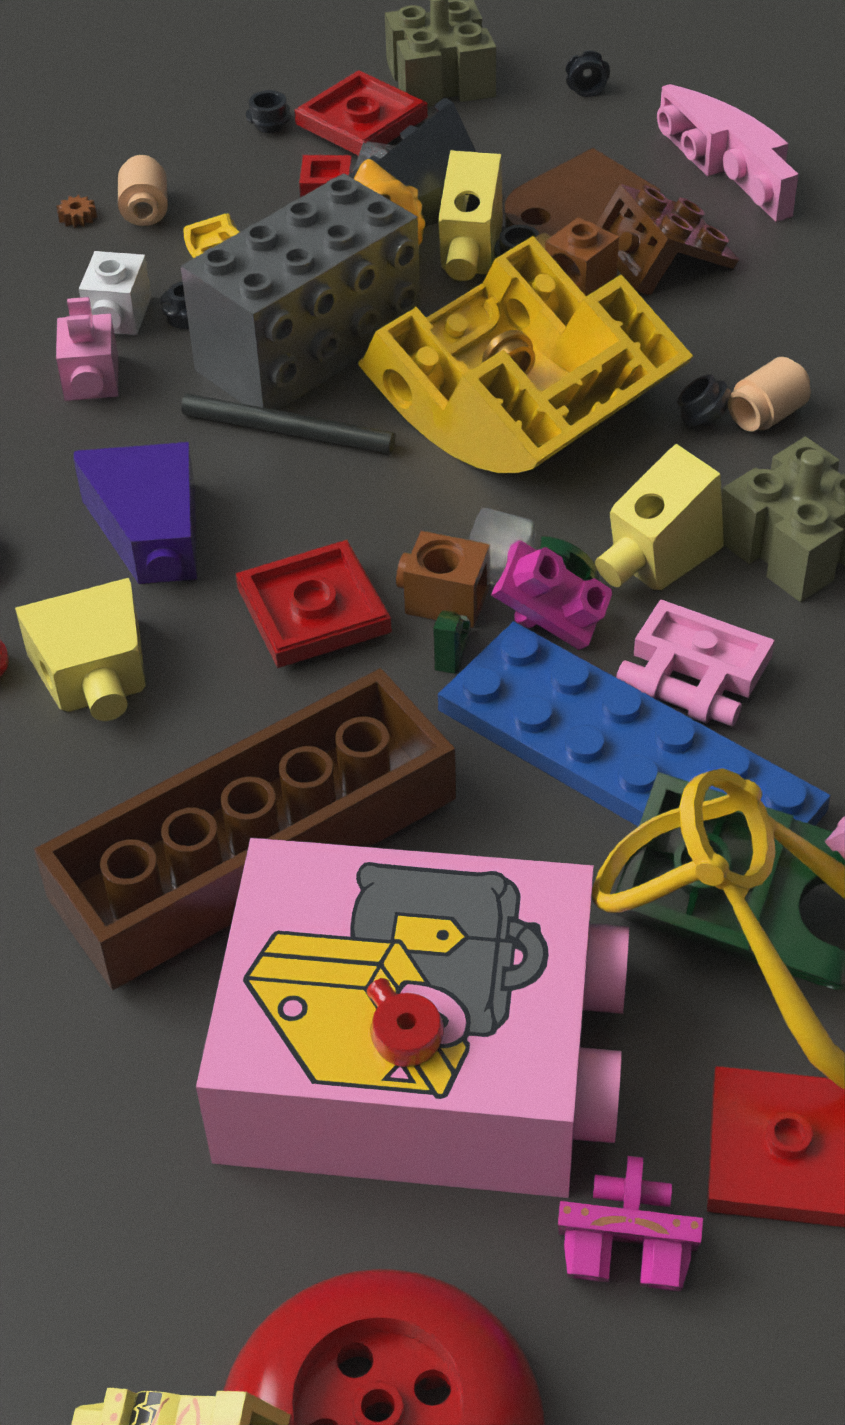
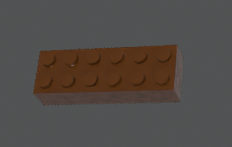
(174, 856)

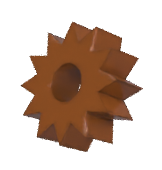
(76, 211)

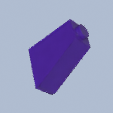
(144, 506)

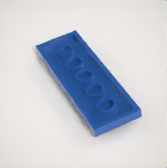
(601, 730)

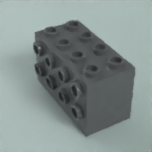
(301, 292)

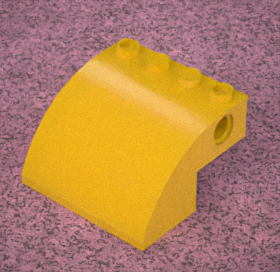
(587, 366)

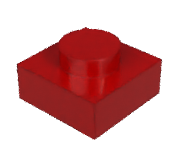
(319, 169)

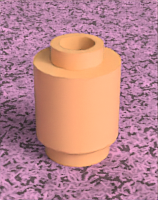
(142, 191)
(769, 394)

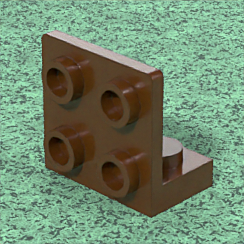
(657, 229)

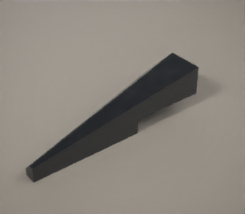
(424, 156)

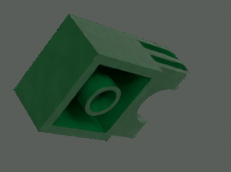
(704, 912)

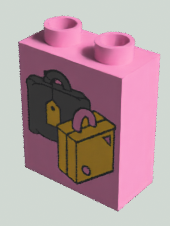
(483, 938)

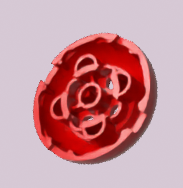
(411, 1333)

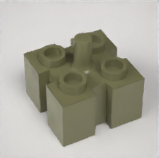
(441, 51)
(790, 518)

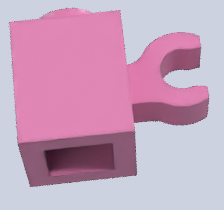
(86, 353)

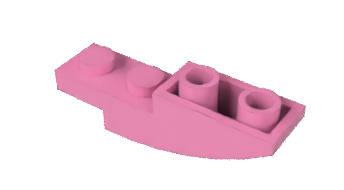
(733, 142)

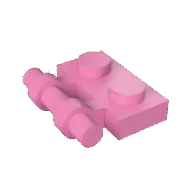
(700, 648)

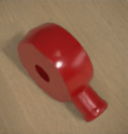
(404, 1025)

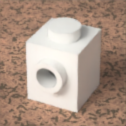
(118, 287)

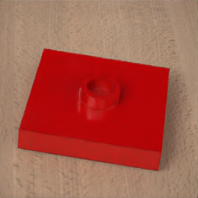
(360, 112)
(313, 603)
(777, 1147)

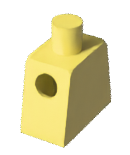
(464, 236)
(665, 522)
(87, 647)

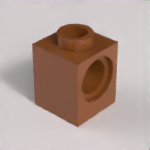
(585, 254)
(444, 576)

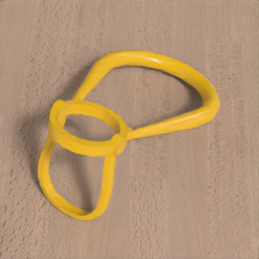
(714, 871)

